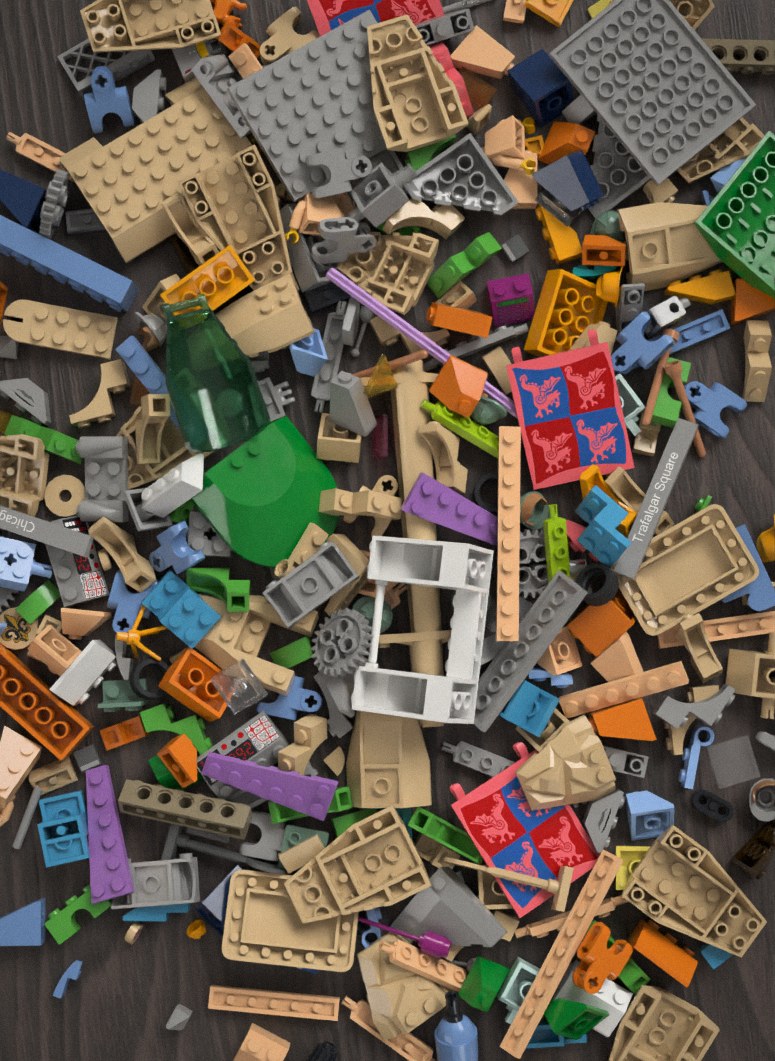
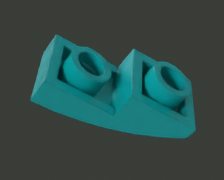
(587, 274)

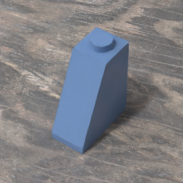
(24, 925)

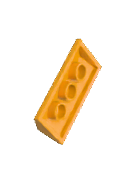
(216, 278)

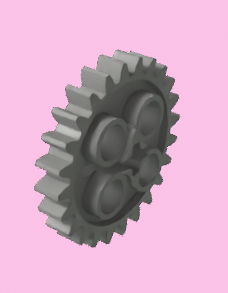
(55, 199)
(530, 582)
(341, 643)

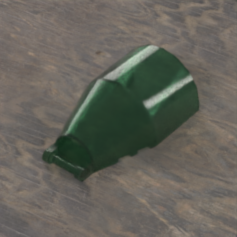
(210, 380)

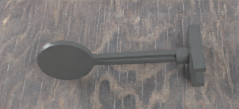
(176, 839)

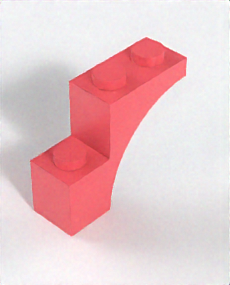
(443, 57)

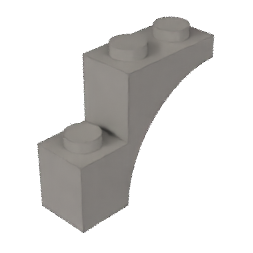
(707, 711)

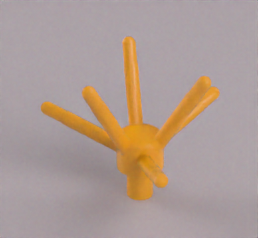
(133, 636)

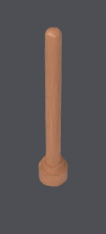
(396, 363)
(674, 370)
(658, 379)

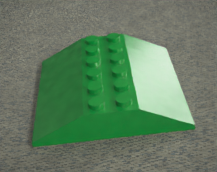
(742, 219)

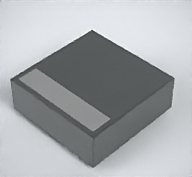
(514, 248)
(87, 758)

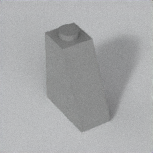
(349, 405)

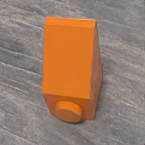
(602, 251)
(181, 759)

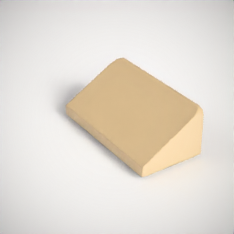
(458, 296)
(53, 775)
(301, 853)

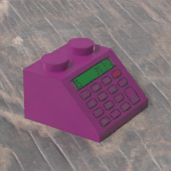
(510, 300)

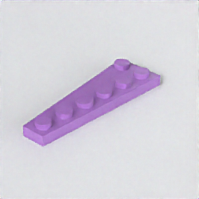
(447, 508)
(295, 791)

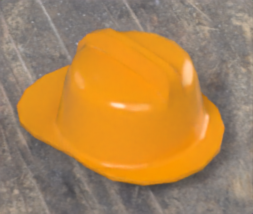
(608, 286)
(766, 544)

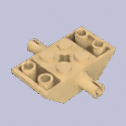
(750, 672)

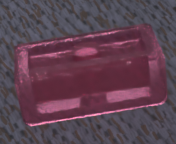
(379, 438)

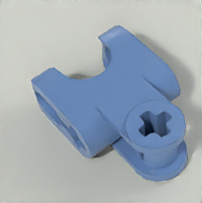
(107, 99)
(636, 348)
(709, 404)
(175, 550)
(126, 603)
(289, 705)

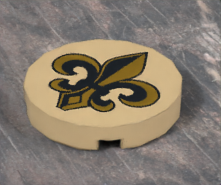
(18, 631)

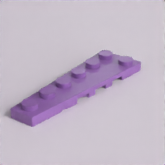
(108, 861)

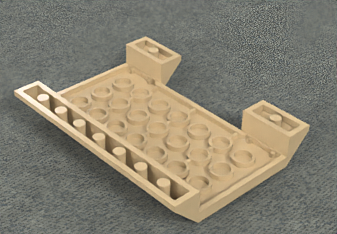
(143, 167)

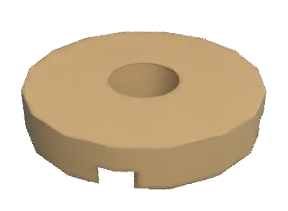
(53, 495)

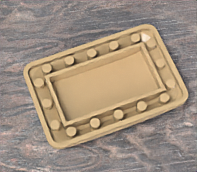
(688, 570)
(268, 930)

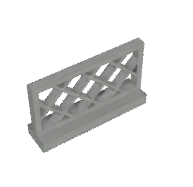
(126, 65)

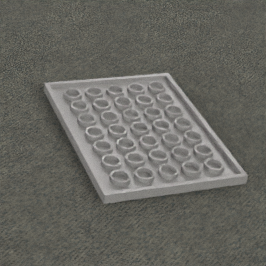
(652, 83)
(313, 105)

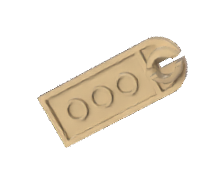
(61, 328)

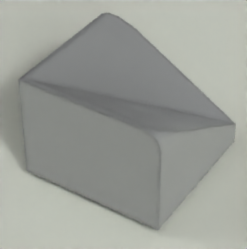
(179, 1018)

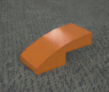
(234, 38)
(123, 733)

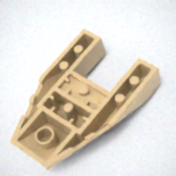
(242, 636)

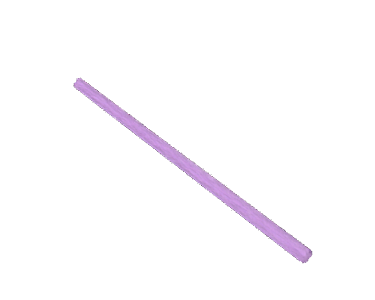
(410, 332)

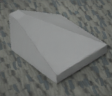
(8, 347)

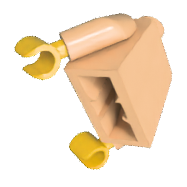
(506, 144)
(309, 214)

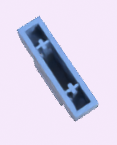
(761, 589)

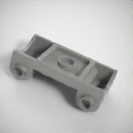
(215, 76)
(104, 478)
(310, 584)
(162, 883)

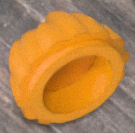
(196, 929)

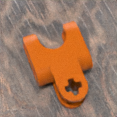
(598, 961)

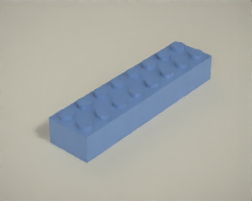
(66, 266)

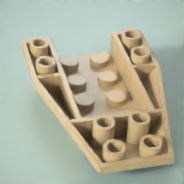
(148, 24)
(240, 209)
(664, 243)
(388, 762)
(691, 893)

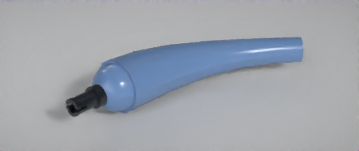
(456, 1034)

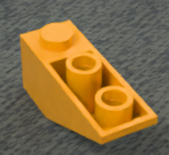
(562, 238)
(707, 290)

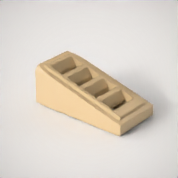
(479, 119)

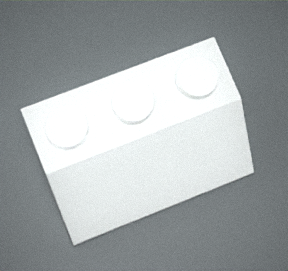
(174, 487)
(85, 673)
(609, 998)

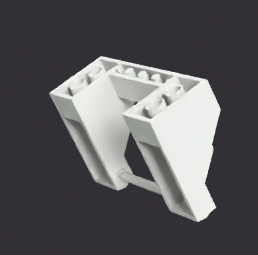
(435, 565)

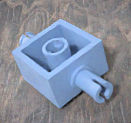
(20, 556)

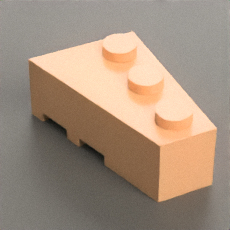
(16, 761)

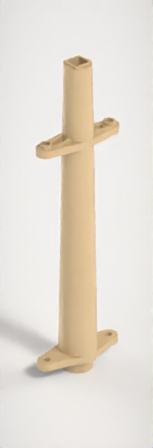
(413, 457)

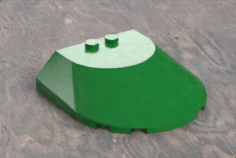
(267, 494)

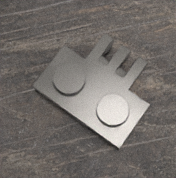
(275, 398)

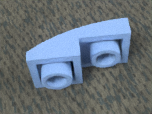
(540, 674)

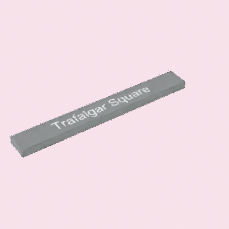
(656, 498)

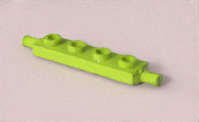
(463, 426)
(556, 544)

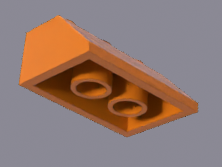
(191, 685)
(664, 951)

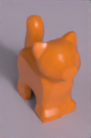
(223, 9)

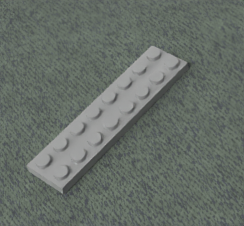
(518, 658)

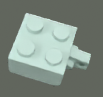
(630, 404)
(517, 986)

